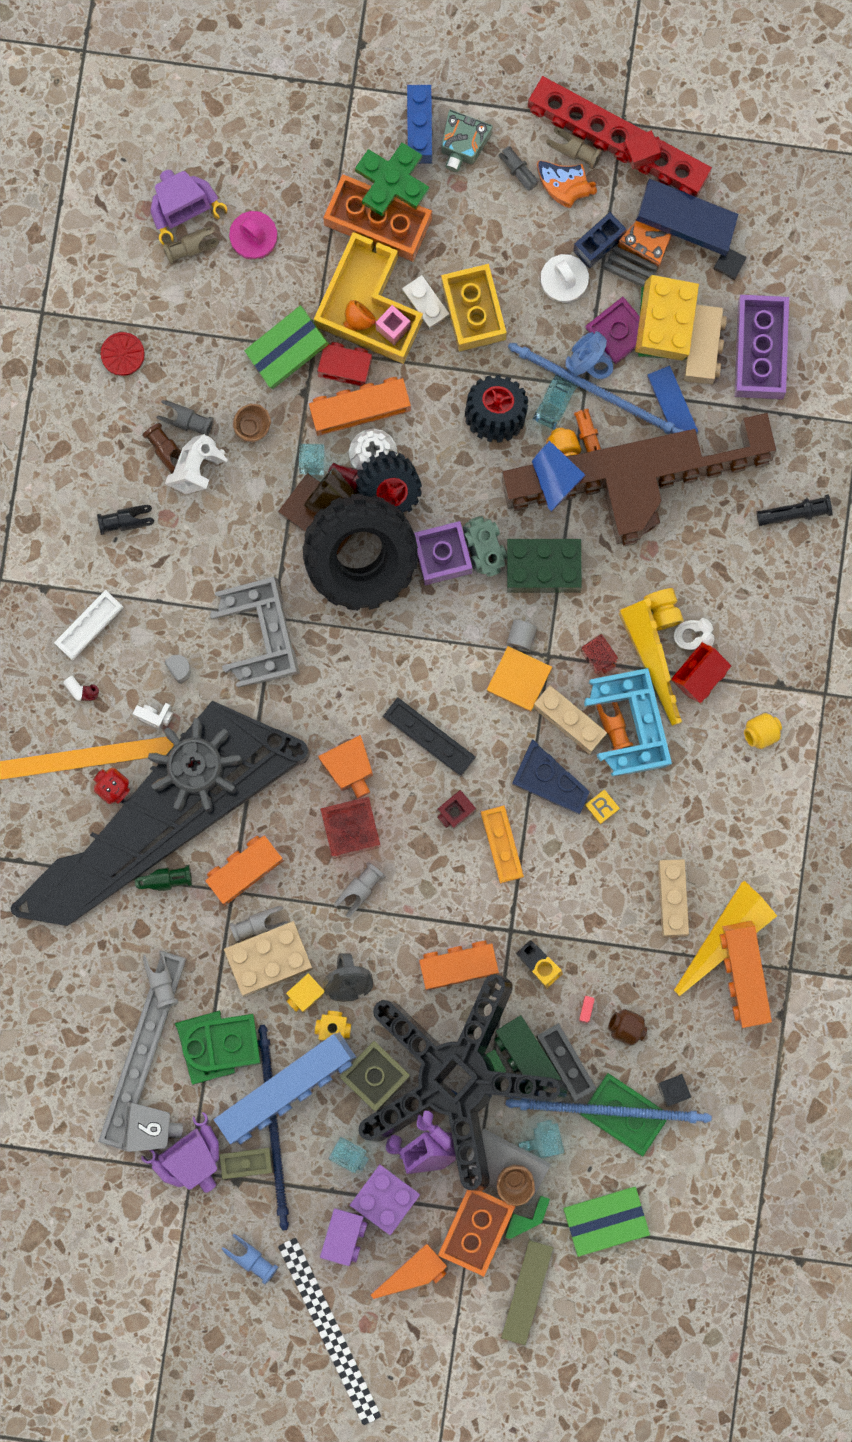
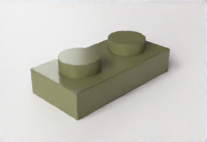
(245, 1163)

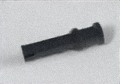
(806, 509)

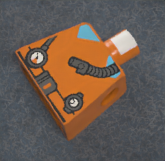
(645, 242)

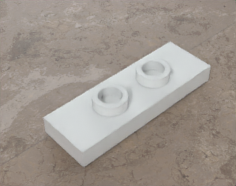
(88, 625)

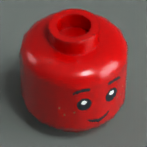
(111, 785)

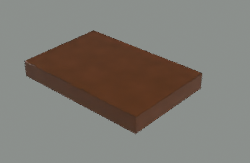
(295, 510)

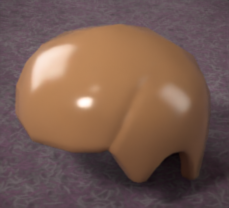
(251, 422)
(515, 1185)

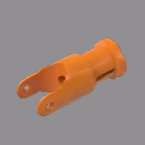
(615, 727)

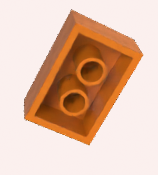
(476, 1231)

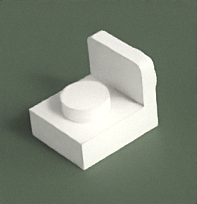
(149, 715)

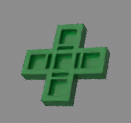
(392, 179)

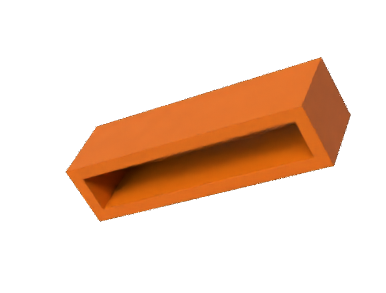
(359, 406)
(746, 974)

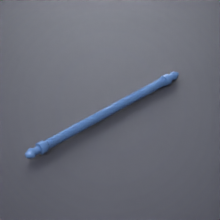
(525, 353)
(691, 1116)

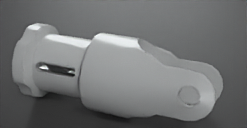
(361, 887)
(254, 925)
(161, 984)

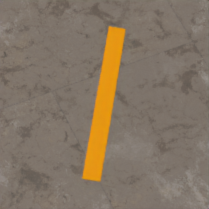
(83, 757)

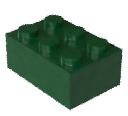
(544, 566)
(524, 1051)

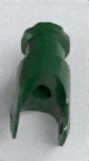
(163, 879)

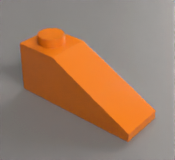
(416, 1272)

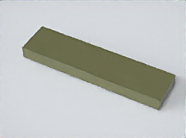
(527, 1292)

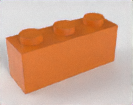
(243, 869)
(458, 965)

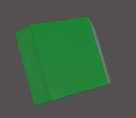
(520, 1224)

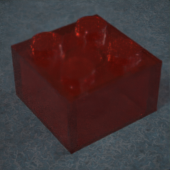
(350, 828)

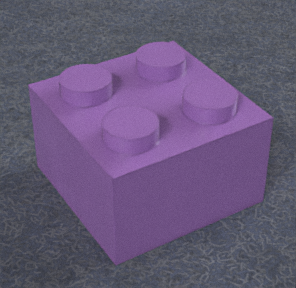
(443, 553)
(385, 1200)
(343, 1237)

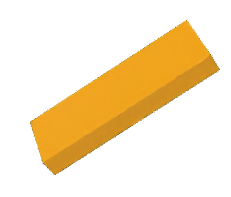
(502, 844)

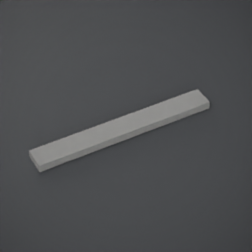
(139, 1056)

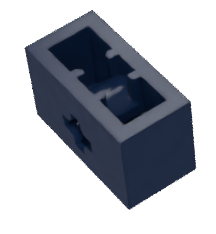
(599, 240)

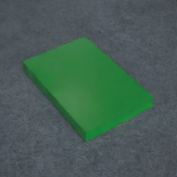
(632, 1132)

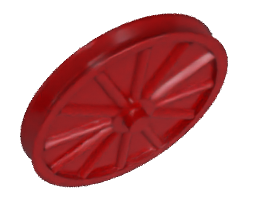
(122, 353)

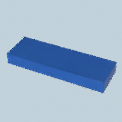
(671, 399)

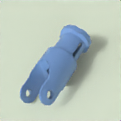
(253, 1261)

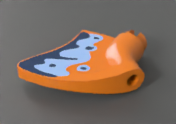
(565, 183)

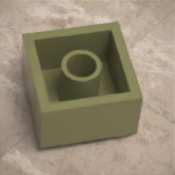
(375, 1076)

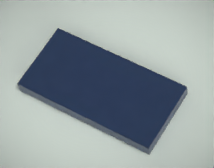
(687, 217)

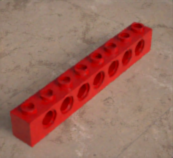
(549, 91)

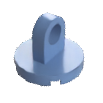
(587, 354)

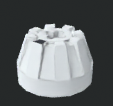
(370, 443)

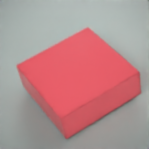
(586, 1009)

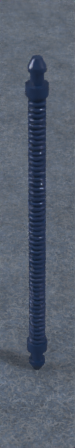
(282, 1210)

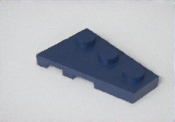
(549, 780)

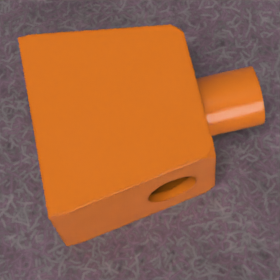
(349, 766)

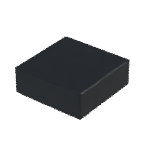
(730, 264)

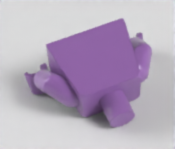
(427, 1152)
(189, 1160)

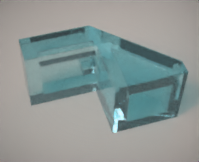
(555, 402)

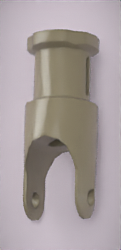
(576, 148)
(190, 245)

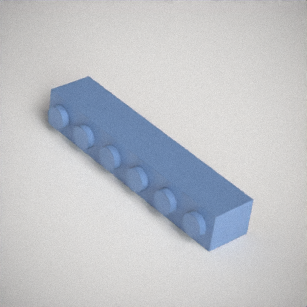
(285, 1088)

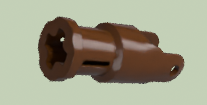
(164, 446)

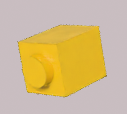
(304, 994)

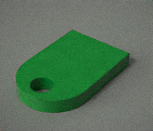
(224, 1042)

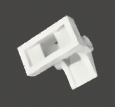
(187, 474)

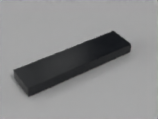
(429, 737)

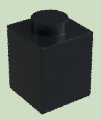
(674, 1090)

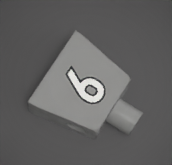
(148, 1128)

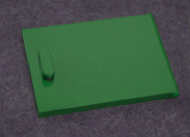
(195, 1049)

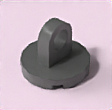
(347, 980)

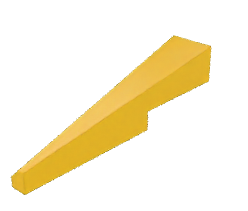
(743, 907)

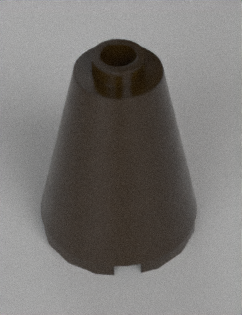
(329, 489)

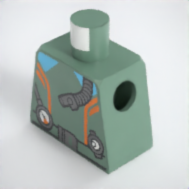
(463, 139)

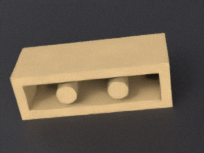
(705, 345)
(570, 720)
(673, 898)

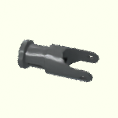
(188, 419)

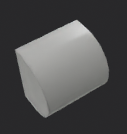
(521, 635)
(179, 667)

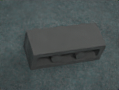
(566, 1062)

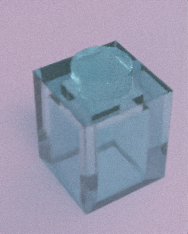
(312, 459)

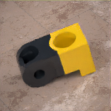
(539, 964)

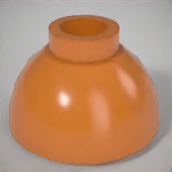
(358, 316)

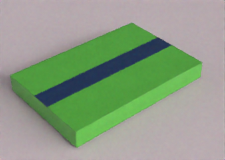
(286, 347)
(606, 1221)

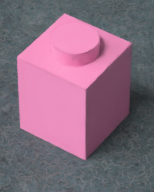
(393, 325)

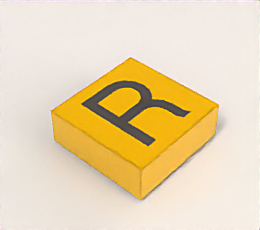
(602, 807)

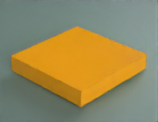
(519, 678)

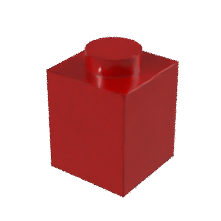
(643, 149)

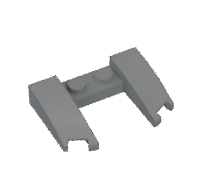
(267, 600)

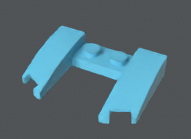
(638, 689)

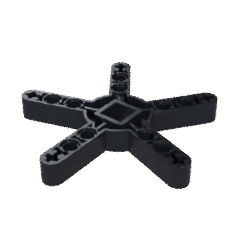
(436, 1065)

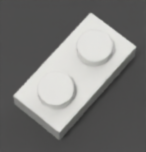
(425, 301)

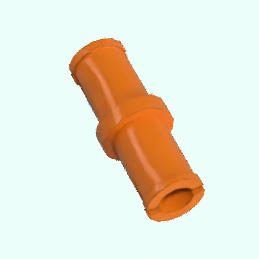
(587, 430)

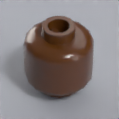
(627, 1027)

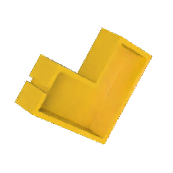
(363, 278)

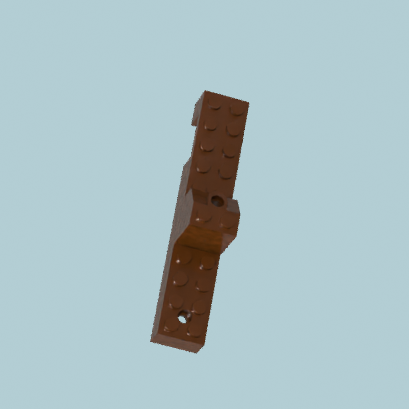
(636, 469)

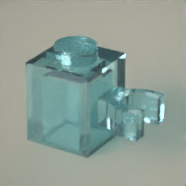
(546, 1140)
(349, 1155)

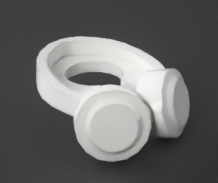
(702, 625)

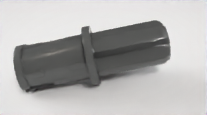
(518, 168)

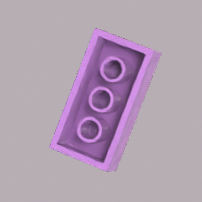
(761, 347)

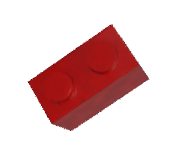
(345, 364)
(701, 672)

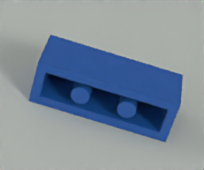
(420, 120)

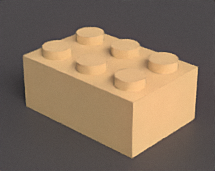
(268, 959)

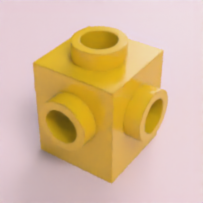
(332, 1017)

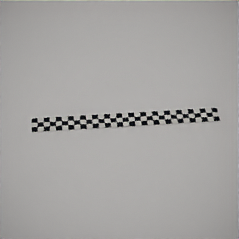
(329, 1331)

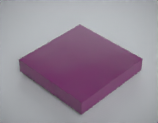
(619, 327)

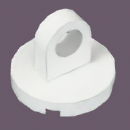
(564, 278)

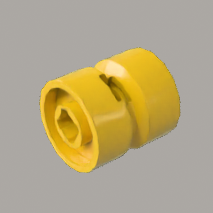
(663, 608)

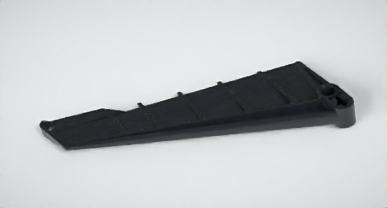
(85, 879)

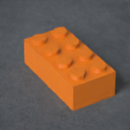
(398, 228)

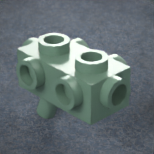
(482, 542)

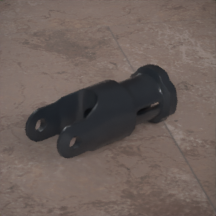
(124, 519)

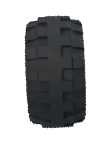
(370, 584)

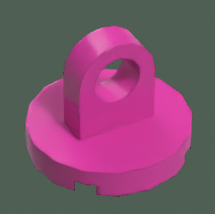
(253, 235)

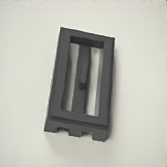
(633, 258)

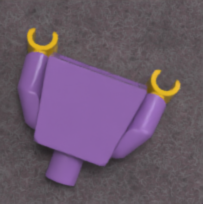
(181, 199)

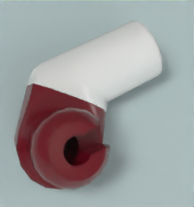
(81, 693)

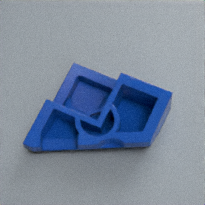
(555, 474)

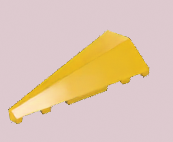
(645, 639)

